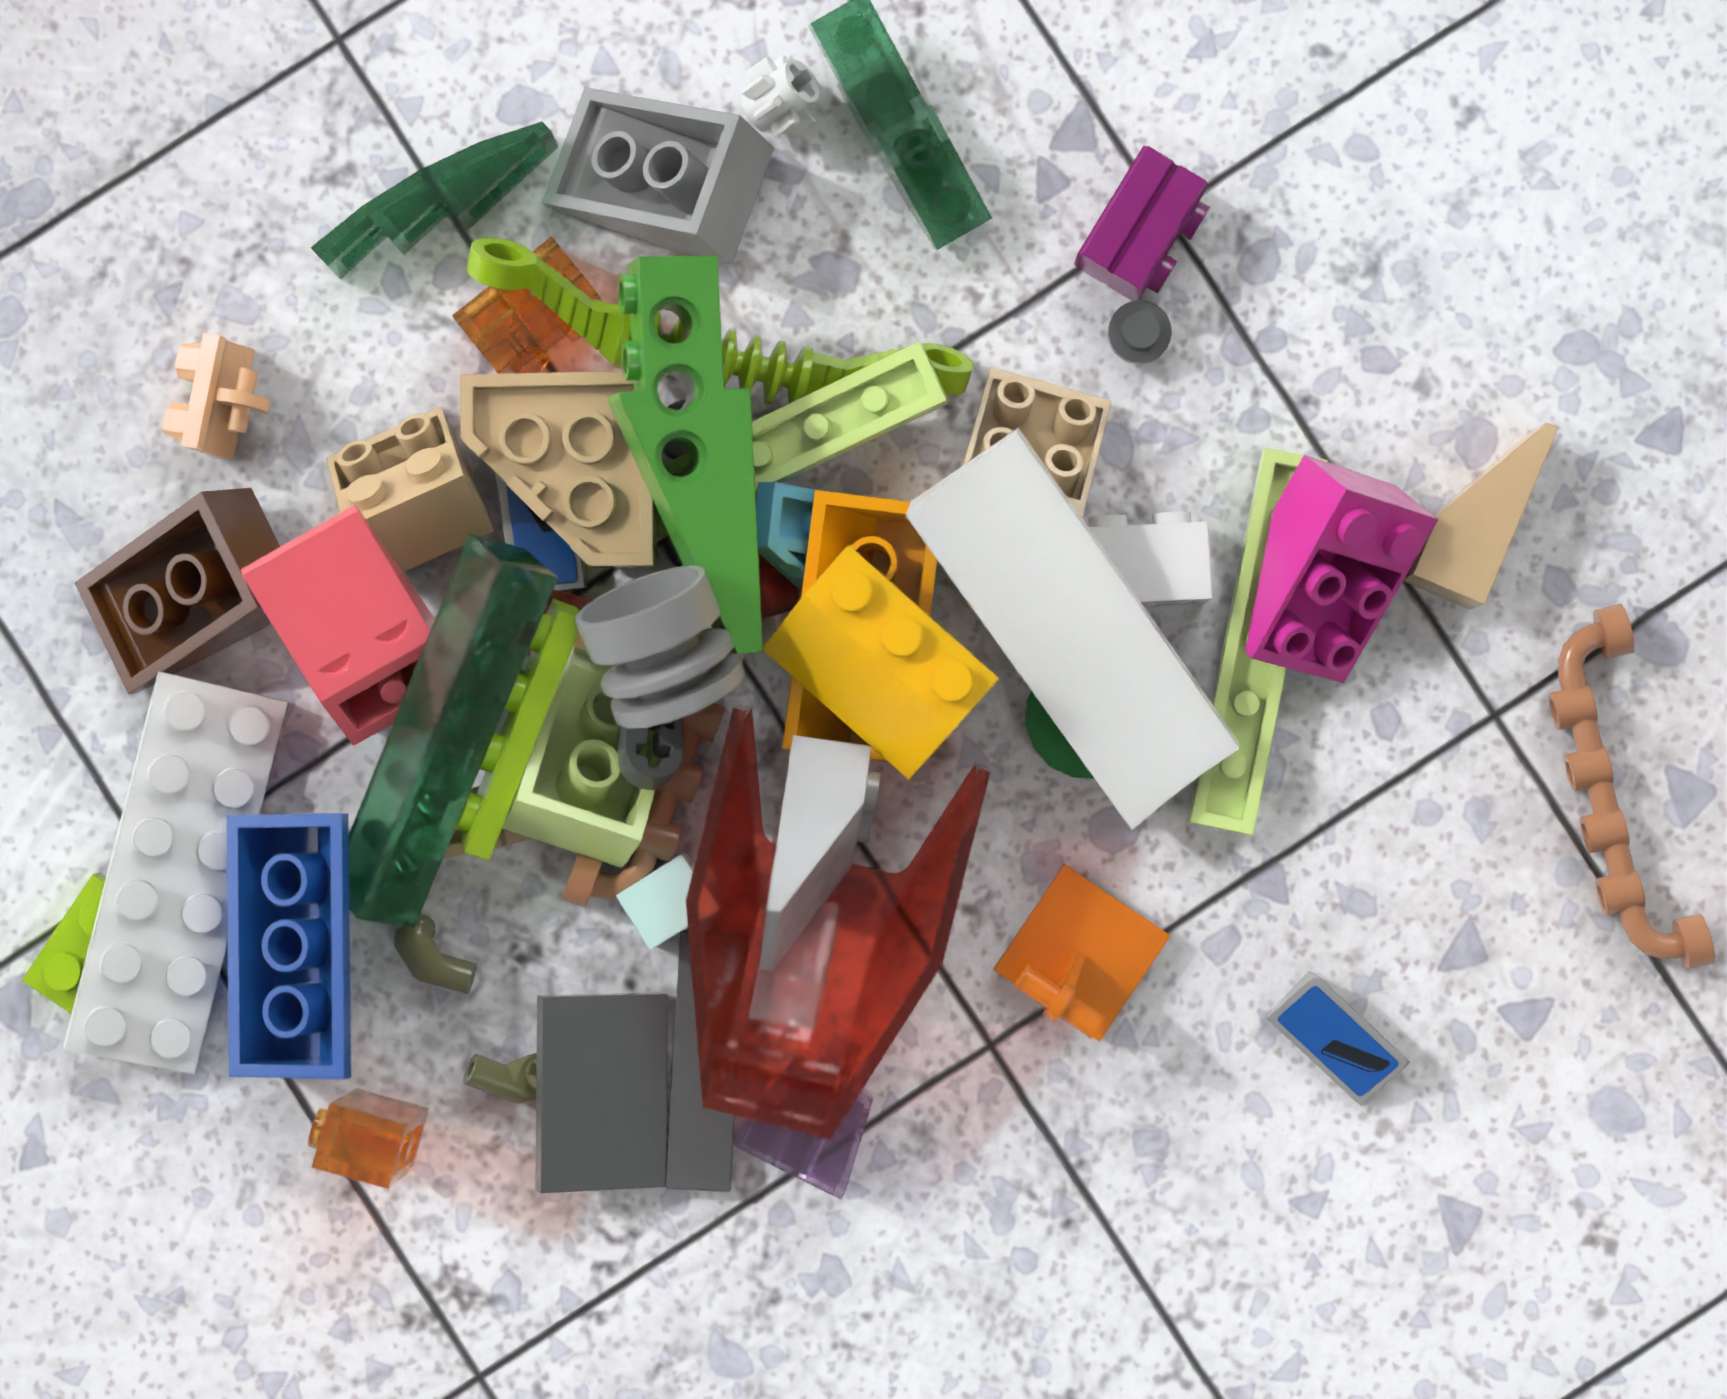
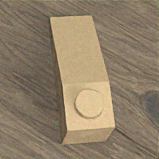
(1479, 524)

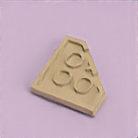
(565, 459)

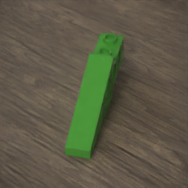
(714, 503)

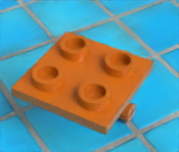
(1081, 953)

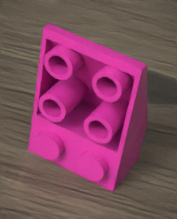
(1332, 567)

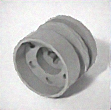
(660, 647)

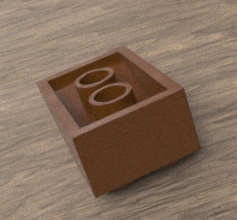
(180, 587)

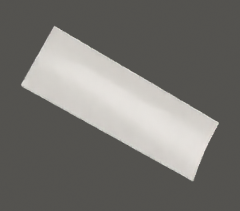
(1072, 627)

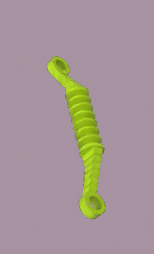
(514, 267)

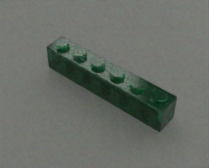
(444, 728)

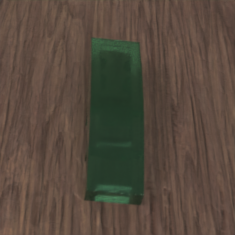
(458, 185)

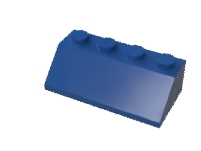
(288, 946)

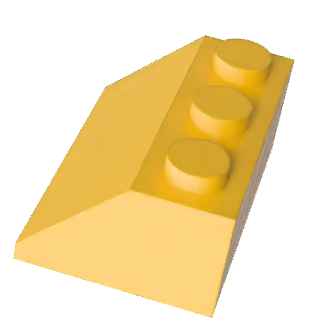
(879, 662)

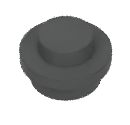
(1139, 332)

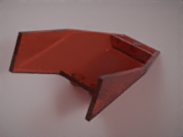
(881, 962)

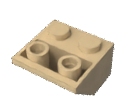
(412, 488)

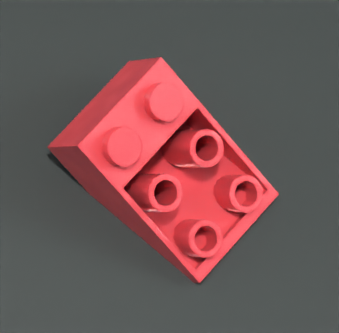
(345, 619)

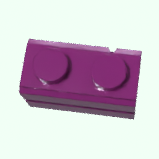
(1142, 224)

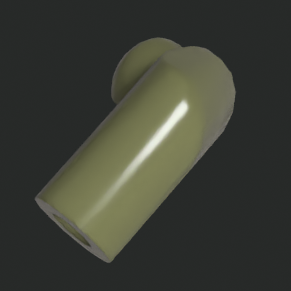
(426, 960)
(508, 1081)

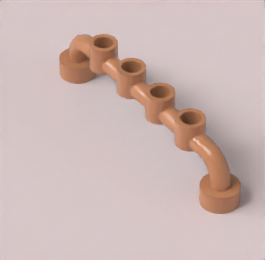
(1606, 827)
(659, 834)

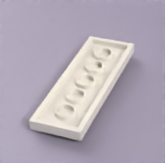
(166, 884)

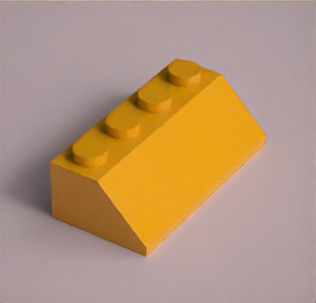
(892, 546)

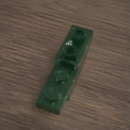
(899, 123)

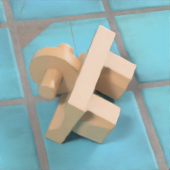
(219, 396)

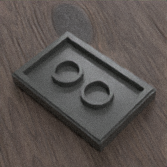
(601, 1092)

